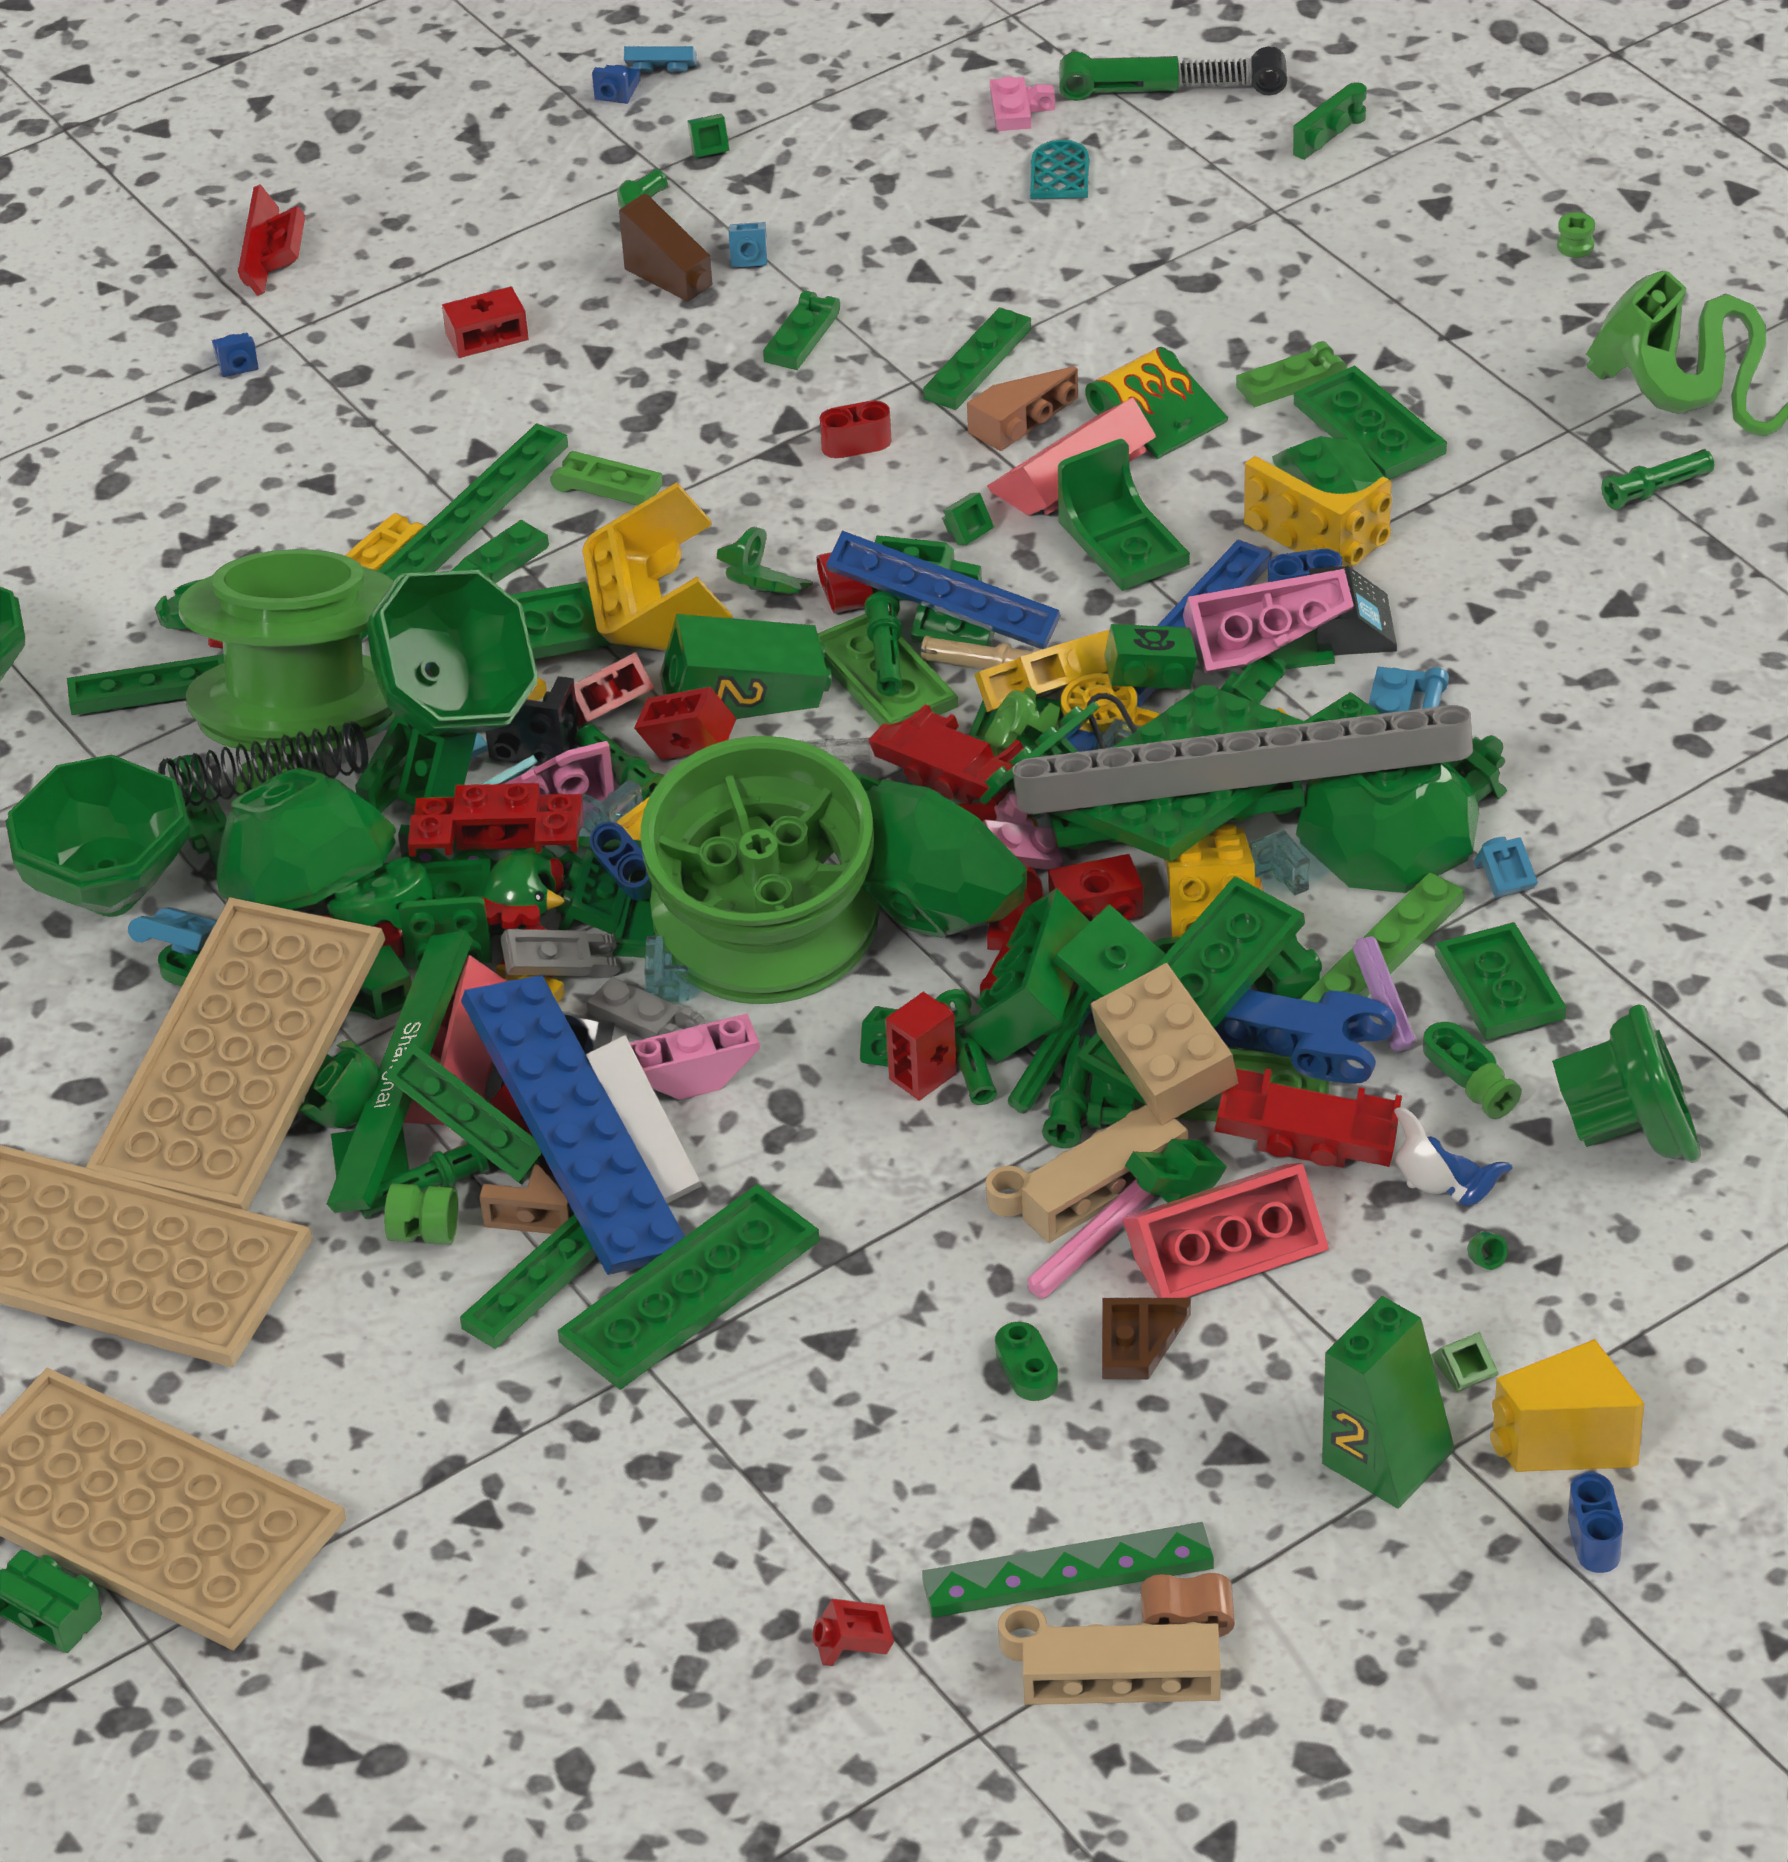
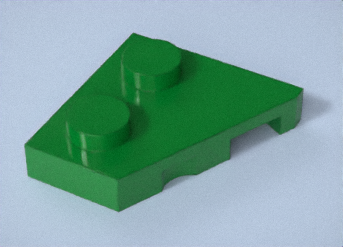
(384, 772)

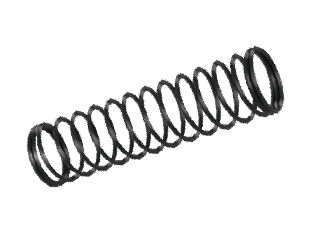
(350, 756)

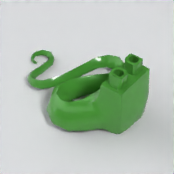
(1645, 336)

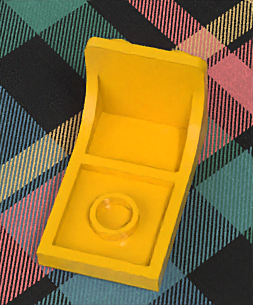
(1314, 519)
(1203, 873)

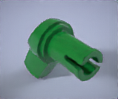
(649, 184)

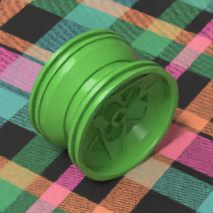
(750, 839)

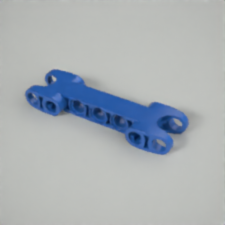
(1311, 1033)

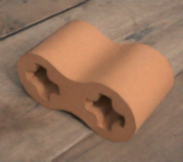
(1187, 1600)

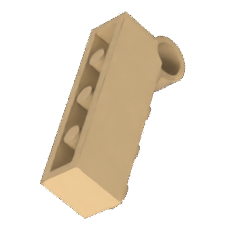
(1079, 1179)
(1112, 1661)

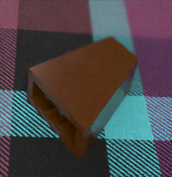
(662, 250)

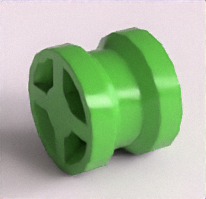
(1576, 234)
(1493, 1091)

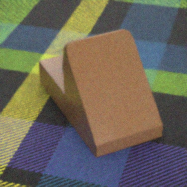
(530, 1209)

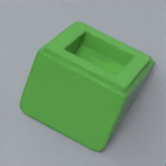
(1465, 1362)

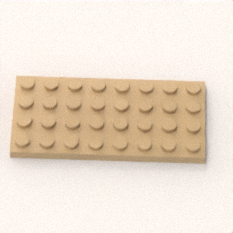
(237, 1052)
(139, 1257)
(153, 1509)

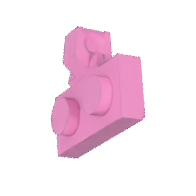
(1015, 102)
(1029, 843)

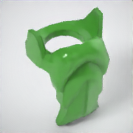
(1014, 715)

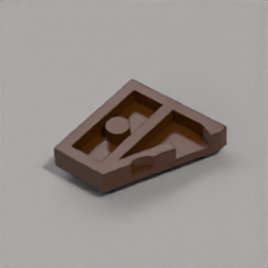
(1139, 1334)

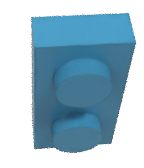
(673, 57)

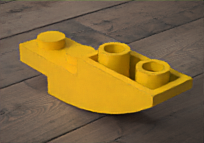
(1044, 669)

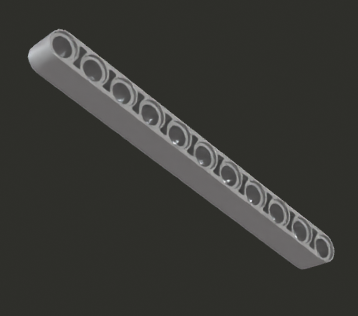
(1243, 759)

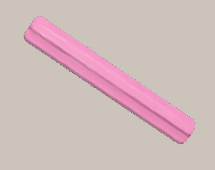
(1087, 1240)

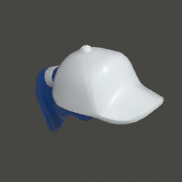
(1438, 1171)

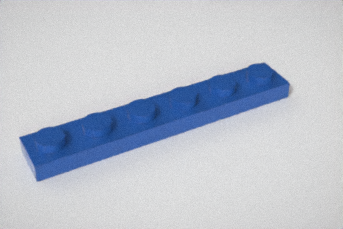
(943, 590)

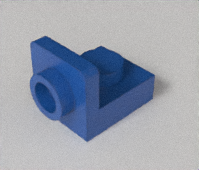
(615, 83)
(235, 354)

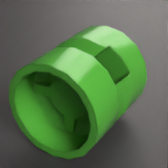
(423, 1214)

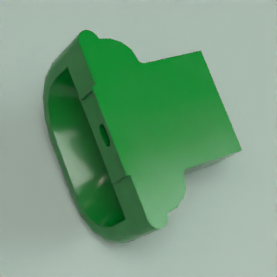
(1627, 1088)

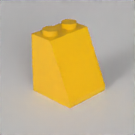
(1567, 1414)

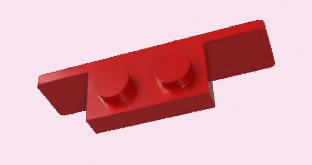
(269, 239)

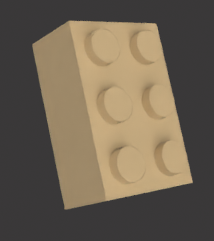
(1164, 1043)

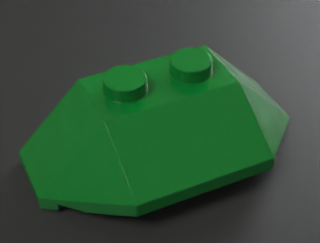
(1329, 465)

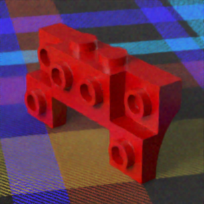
(941, 756)
(496, 819)
(1309, 1122)

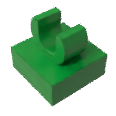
(708, 135)
(967, 519)

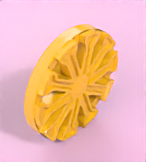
(1074, 695)

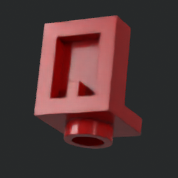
(851, 1627)

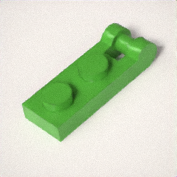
(1289, 375)
(606, 478)

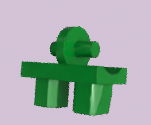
(1483, 767)

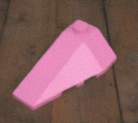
(1254, 620)
(574, 772)

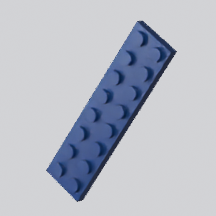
(573, 1122)

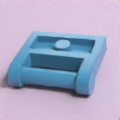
(1395, 688)
(181, 928)

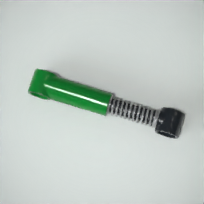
(1168, 74)

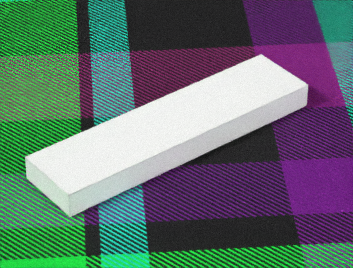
(644, 1118)

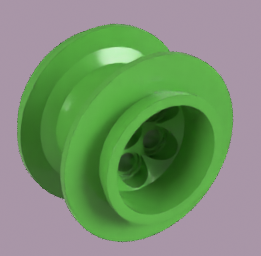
(288, 649)

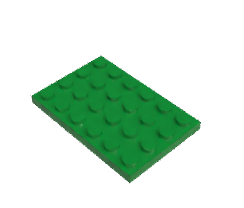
(1177, 823)

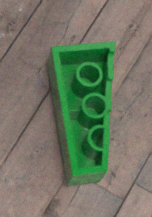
(1029, 987)

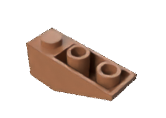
(1018, 406)

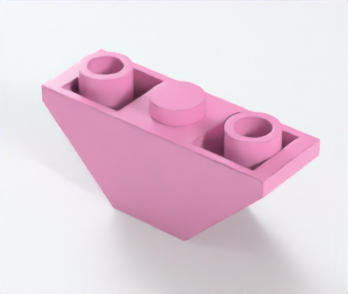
(697, 1057)

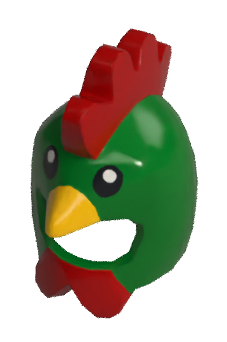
(515, 892)

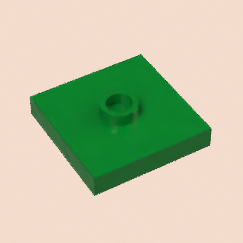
(1107, 954)

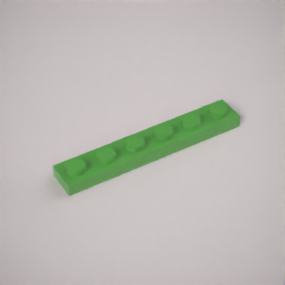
(1397, 934)

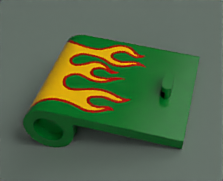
(1166, 396)

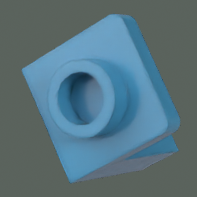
(748, 244)
(1506, 866)

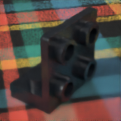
(539, 727)

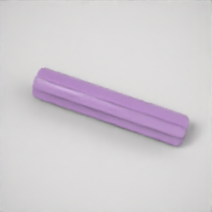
(1383, 990)

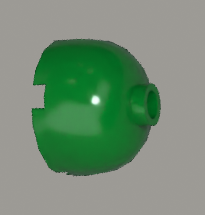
(341, 1087)

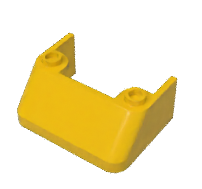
(630, 557)

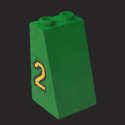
(747, 663)
(1384, 1405)

